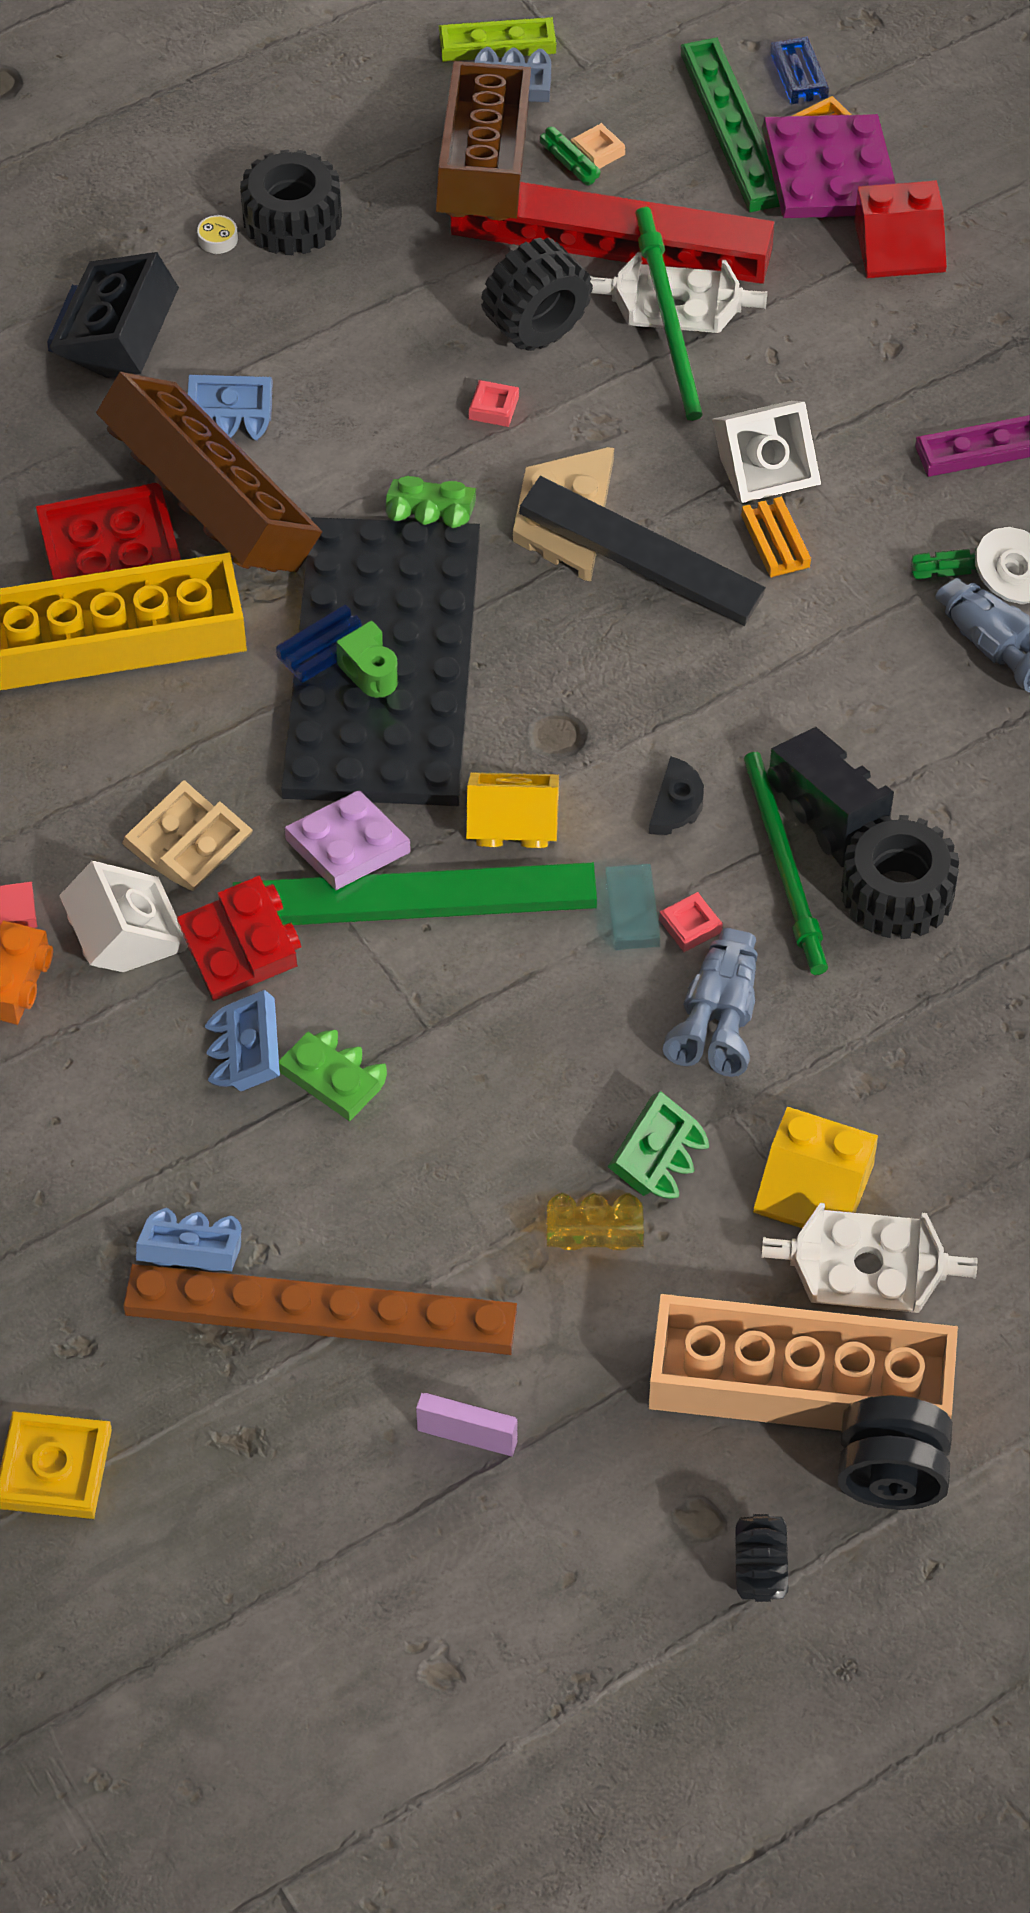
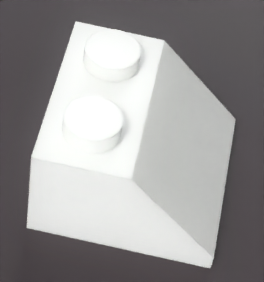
(767, 450)
(121, 917)

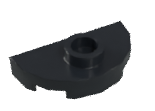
(678, 799)

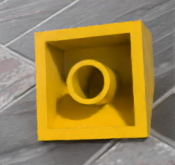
(512, 808)
(813, 1165)

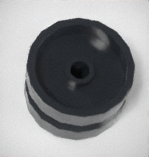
(895, 1452)

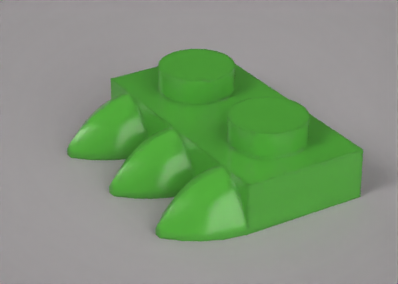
(430, 501)
(332, 1075)

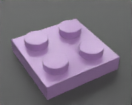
(347, 840)

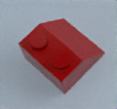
(901, 229)

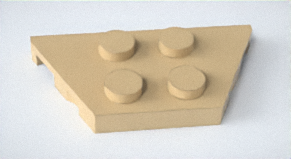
(583, 474)

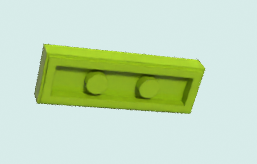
(468, 39)

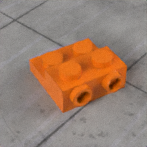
(22, 958)

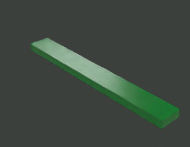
(438, 894)

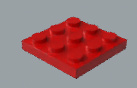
(107, 532)

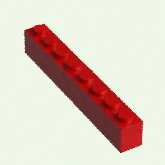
(609, 230)

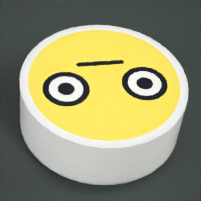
(217, 234)

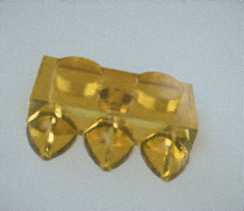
(595, 1222)

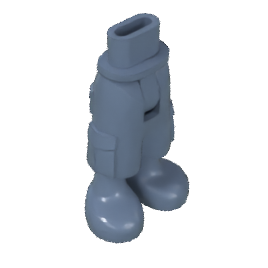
(991, 625)
(723, 993)

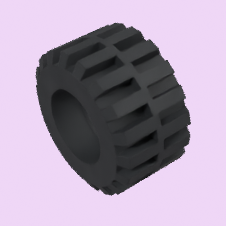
(291, 202)
(536, 294)
(904, 848)

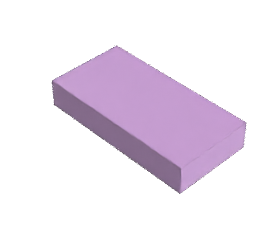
(467, 1424)

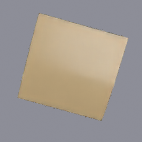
(187, 836)

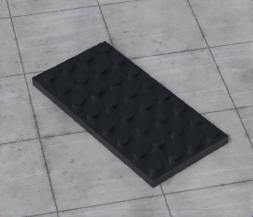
(422, 597)

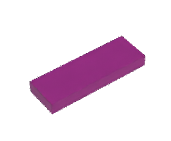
(974, 446)

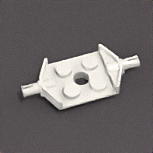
(709, 296)
(906, 1247)

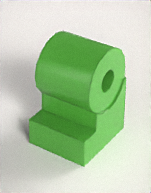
(367, 661)

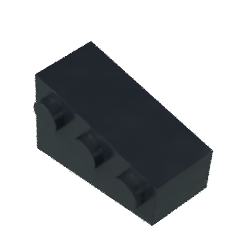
(827, 789)

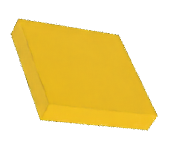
(53, 1464)

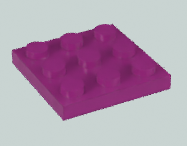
(824, 160)

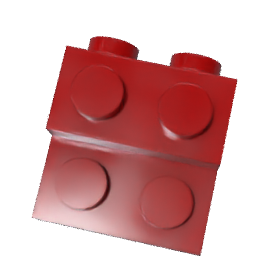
(240, 938)

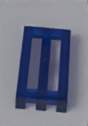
(804, 89)
(319, 640)

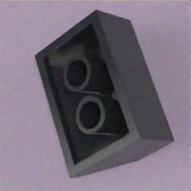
(116, 314)

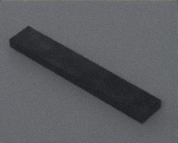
(642, 550)

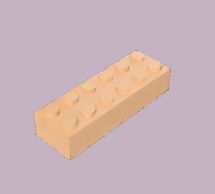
(792, 1361)

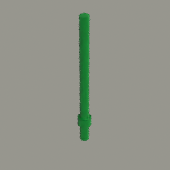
(652, 248)
(806, 929)

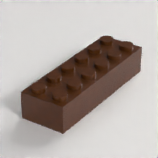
(483, 140)
(208, 473)

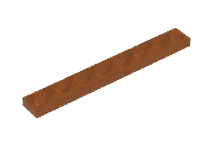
(321, 1309)

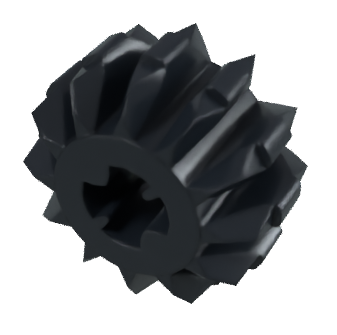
(761, 1558)

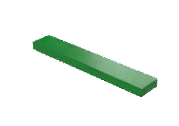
(731, 122)

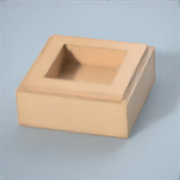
(599, 145)

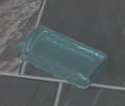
(632, 907)

